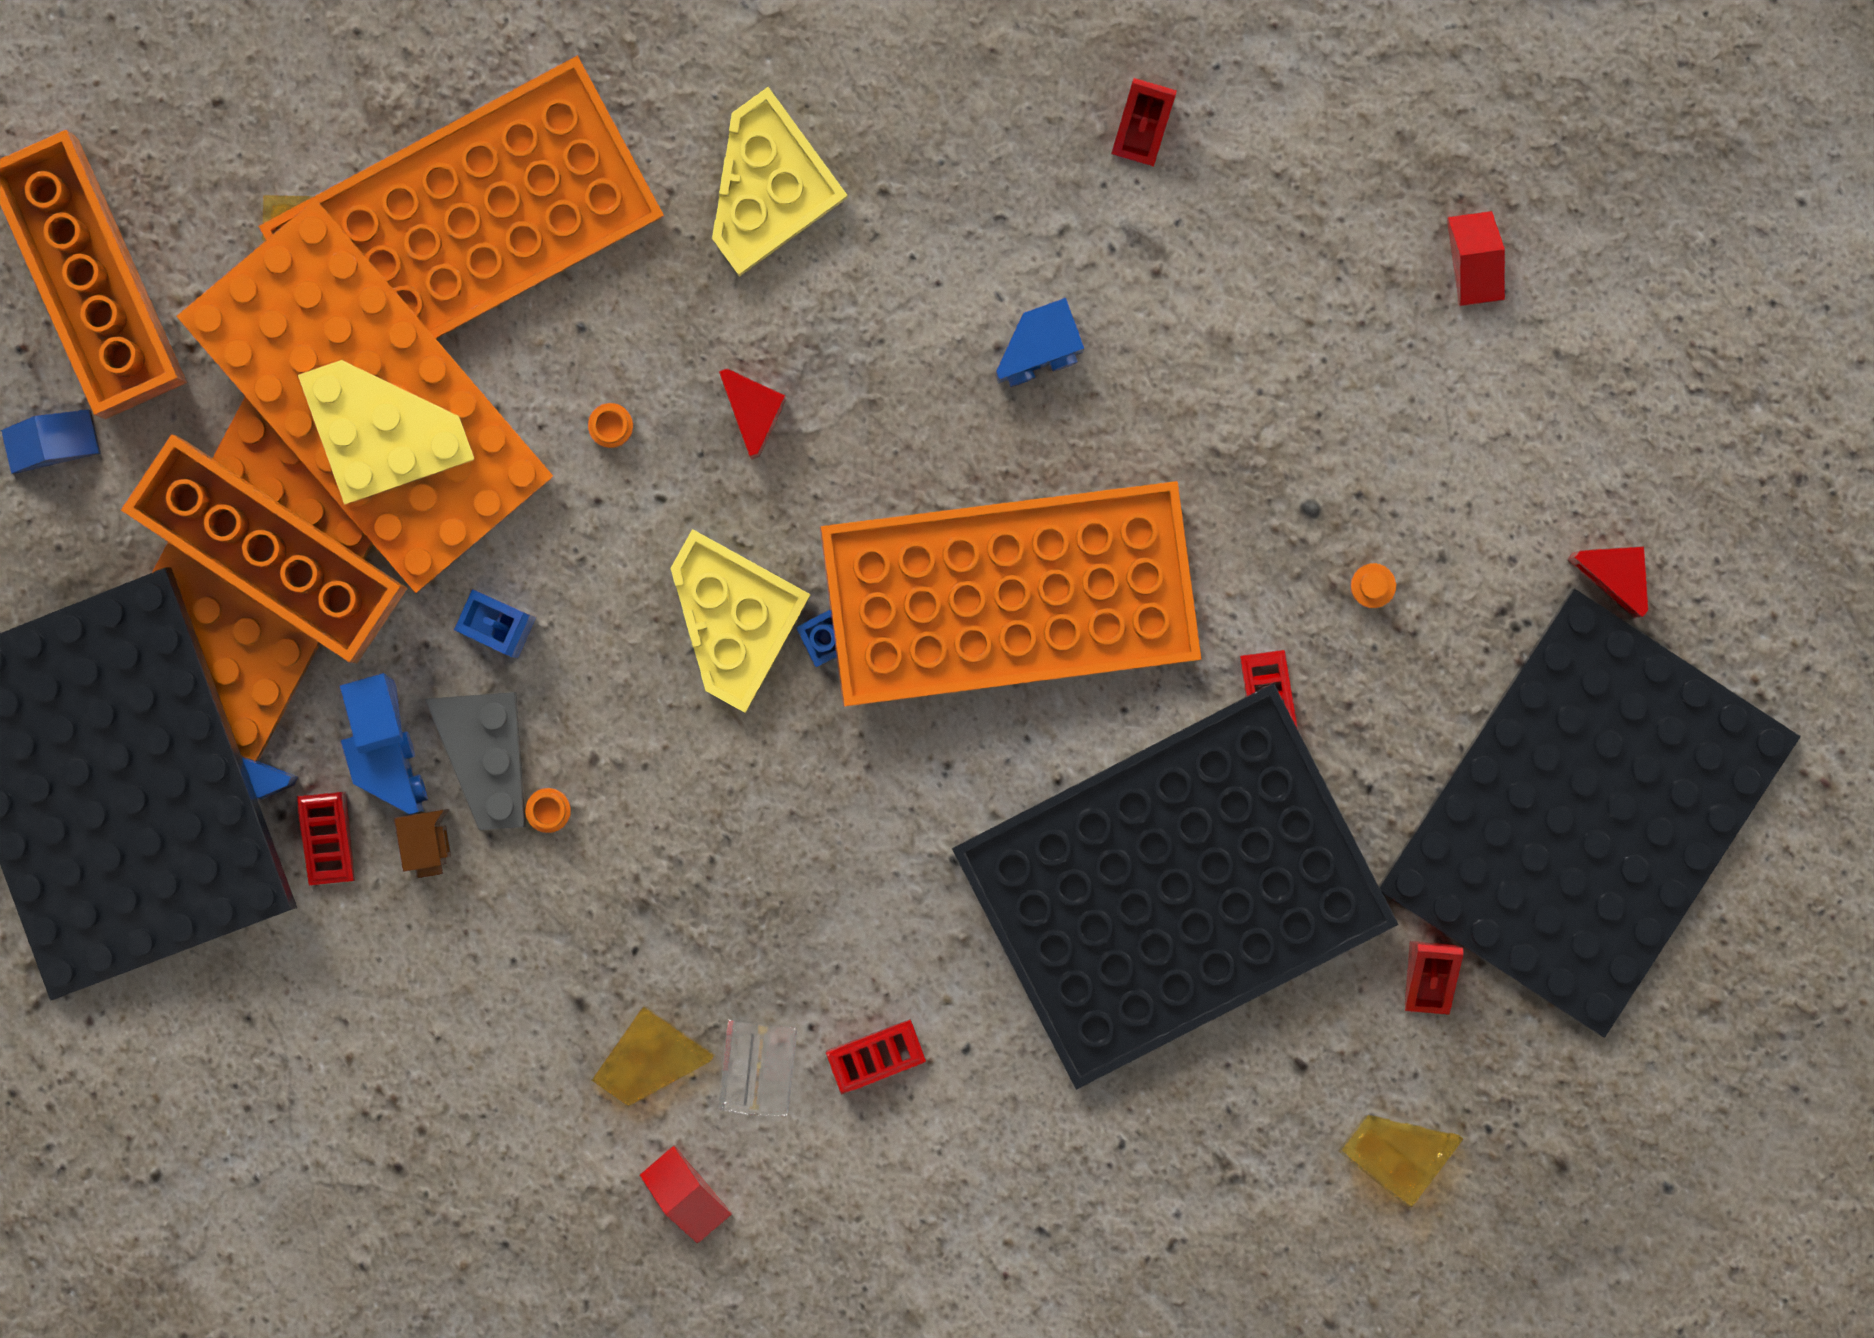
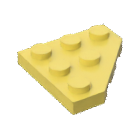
(768, 184)
(379, 431)
(733, 616)

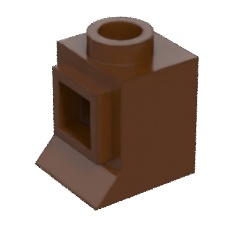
(423, 842)

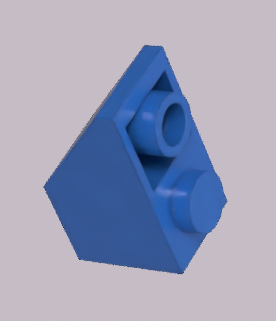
(1041, 339)
(387, 773)

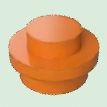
(610, 425)
(1373, 585)
(548, 810)

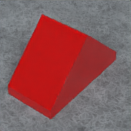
(1143, 122)
(1477, 258)
(754, 409)
(1618, 574)
(1432, 977)
(684, 1195)

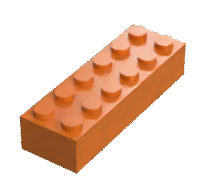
(86, 276)
(264, 549)

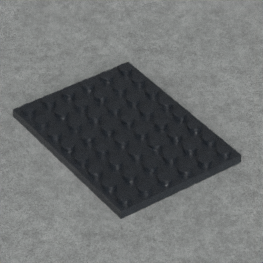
(124, 790)
(1588, 812)
(1175, 886)

